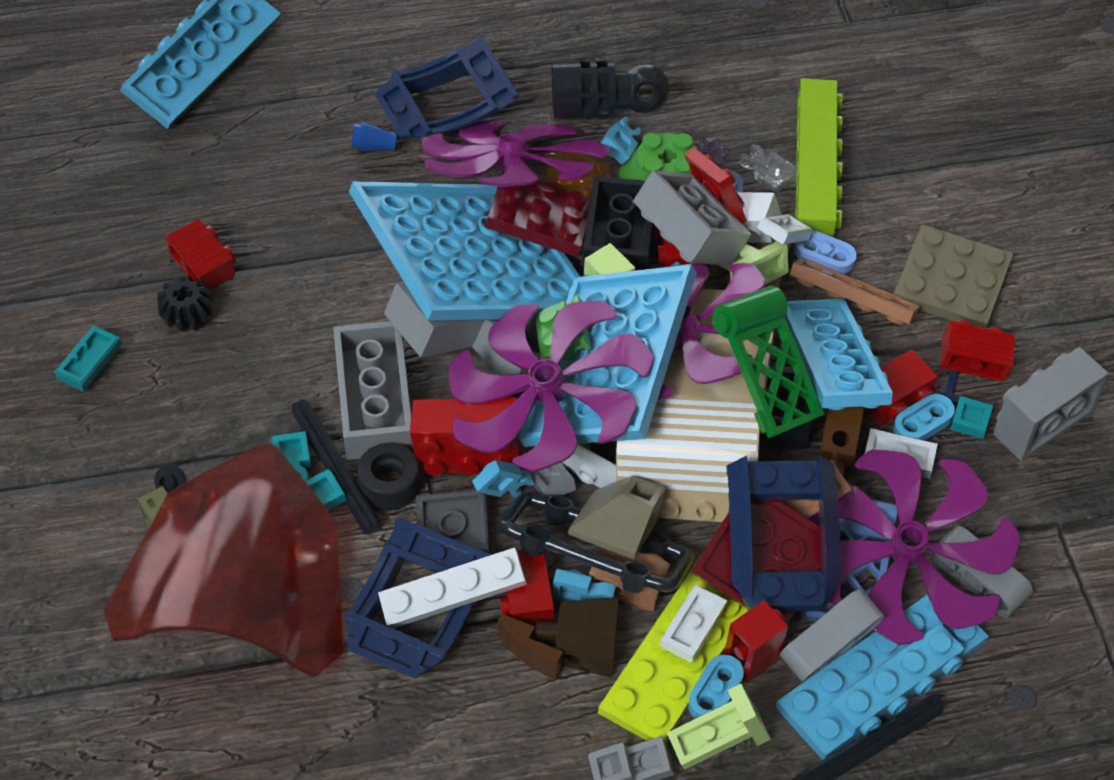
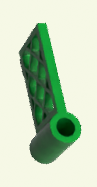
(745, 320)

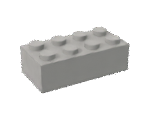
(372, 387)

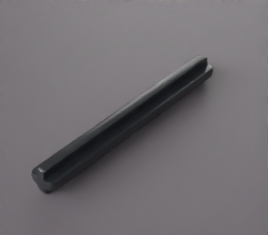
(332, 460)
(875, 740)

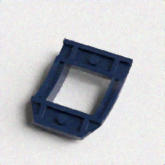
(475, 59)
(783, 482)
(388, 645)

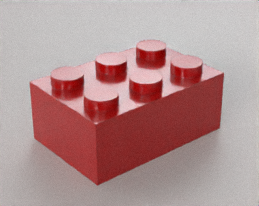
(435, 440)

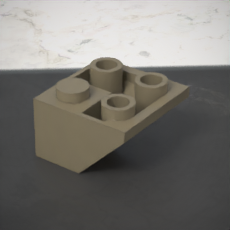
(620, 515)

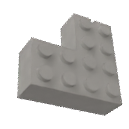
(445, 336)

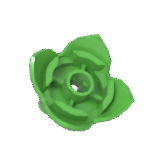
(658, 153)

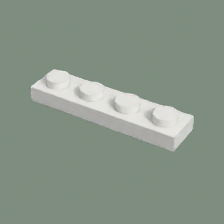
(452, 588)

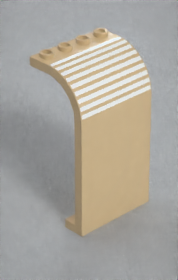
(696, 433)

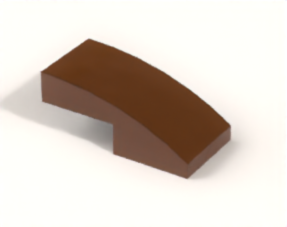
(520, 640)

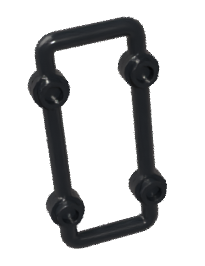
(558, 510)

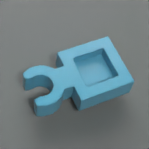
(621, 140)
(502, 477)
(576, 586)

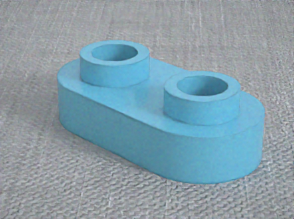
(919, 417)
(712, 689)

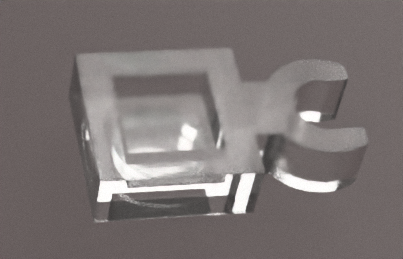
(771, 170)

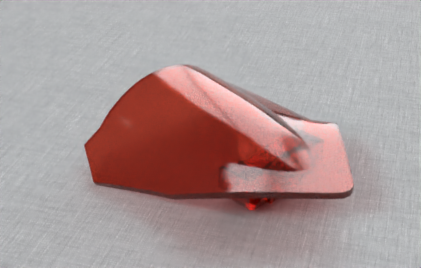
(239, 558)

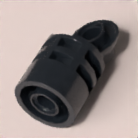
(597, 90)

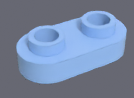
(827, 252)

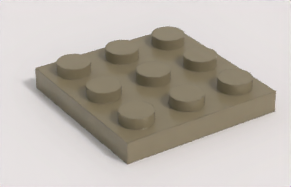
(953, 276)

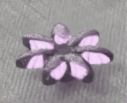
(713, 149)

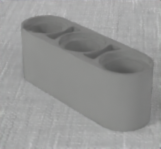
(1009, 586)
(832, 635)

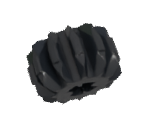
(184, 303)

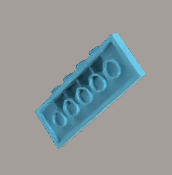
(197, 56)
(837, 355)
(876, 681)

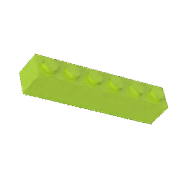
(817, 155)

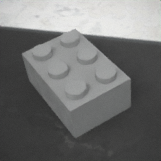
(691, 218)
(1049, 403)

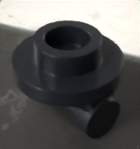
(169, 477)

